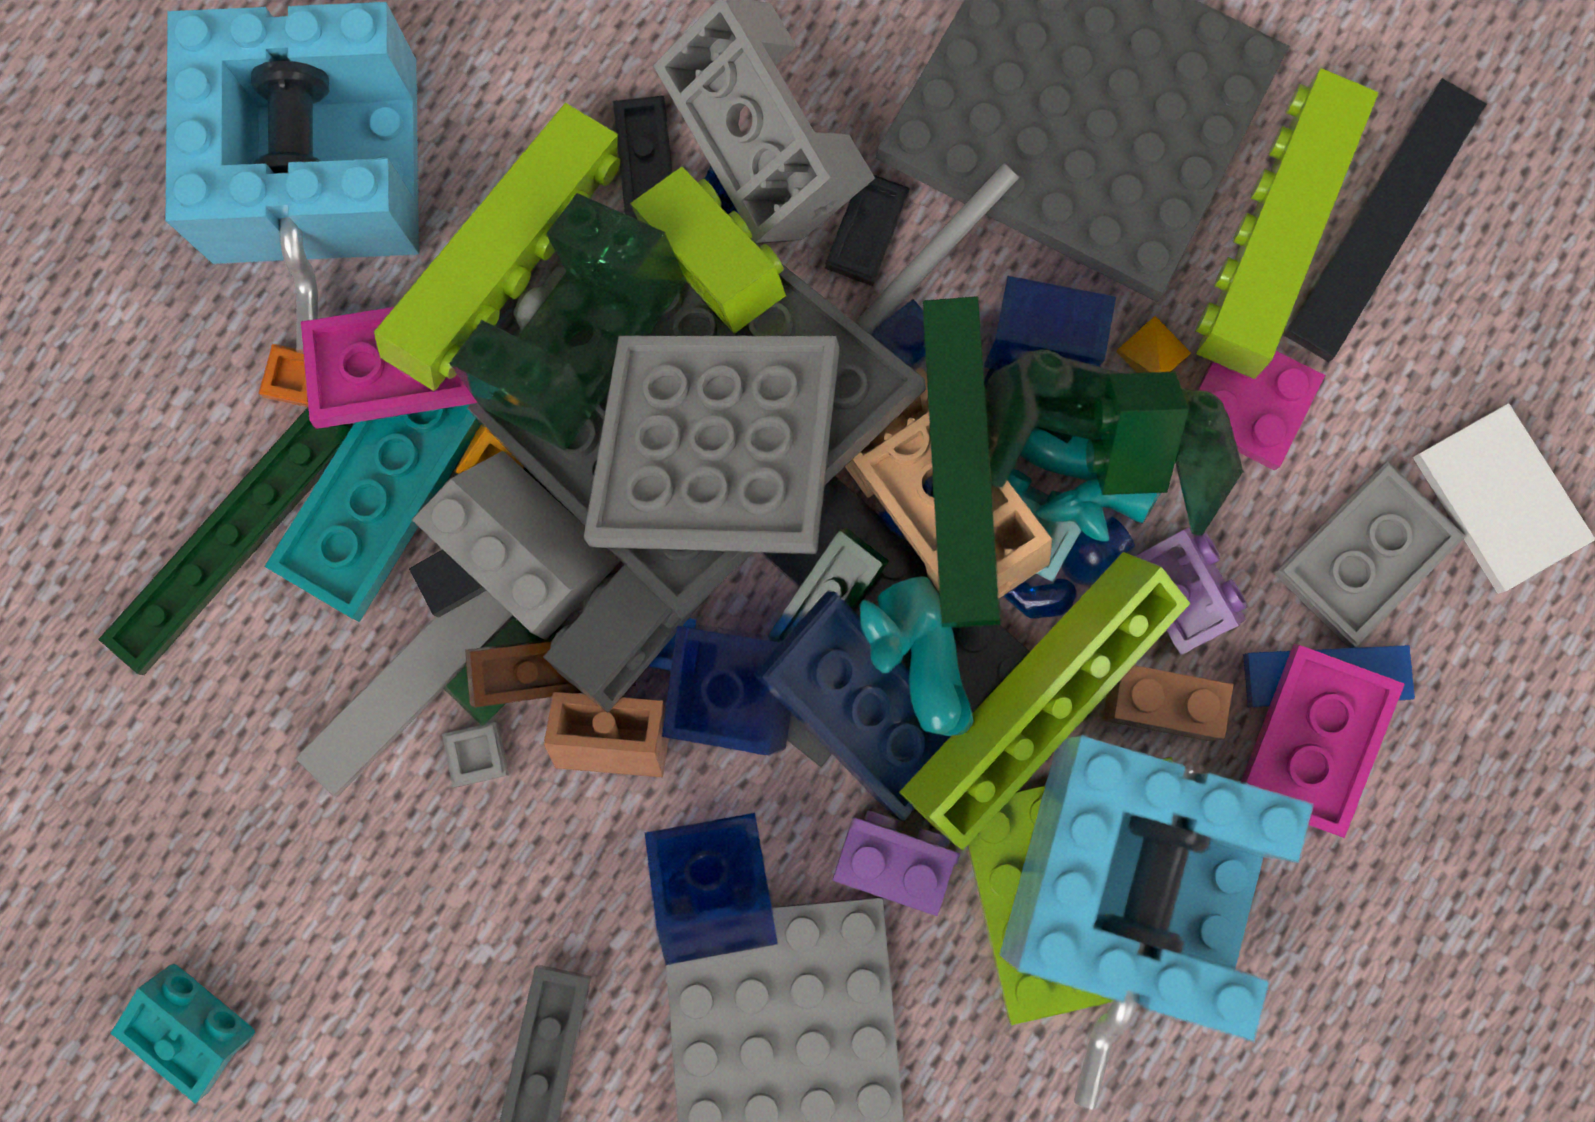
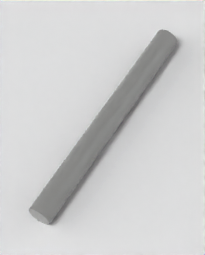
(938, 248)

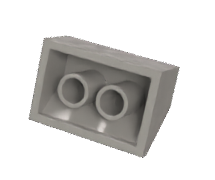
(516, 542)

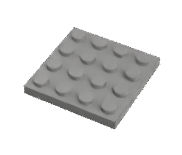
(714, 444)
(790, 1024)

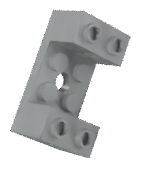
(780, 171)

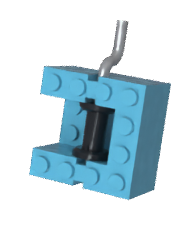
(292, 137)
(1172, 869)

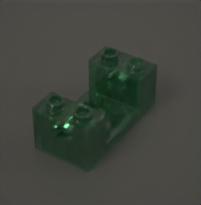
(614, 284)

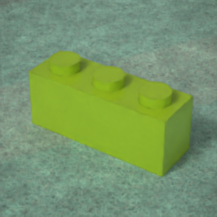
(713, 248)

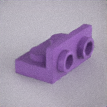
(1214, 603)
(896, 864)

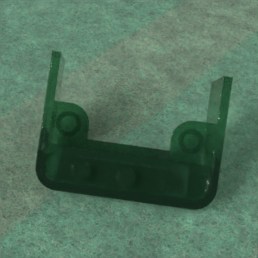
(1061, 397)

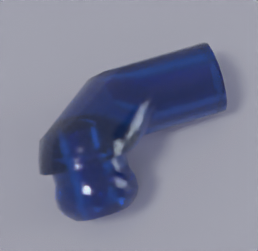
(1043, 600)

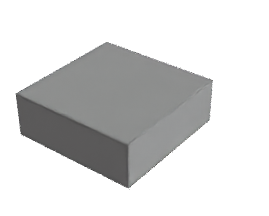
(475, 754)

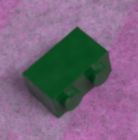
(1137, 433)

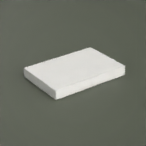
(1504, 498)

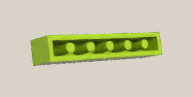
(1286, 224)
(496, 247)
(1045, 698)

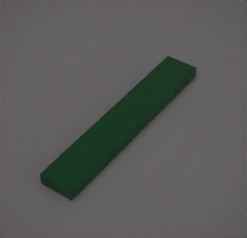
(960, 463)
(223, 543)

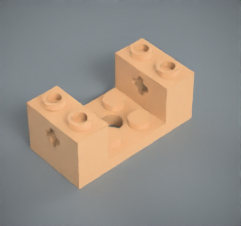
(896, 470)

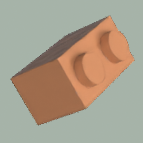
(1170, 703)
(615, 742)

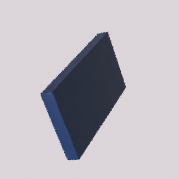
(850, 705)

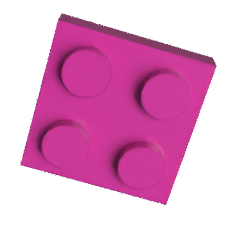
(1265, 409)

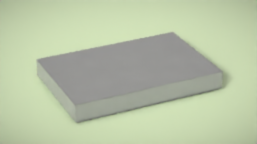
(1369, 555)

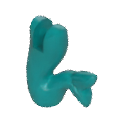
(1085, 503)
(912, 619)

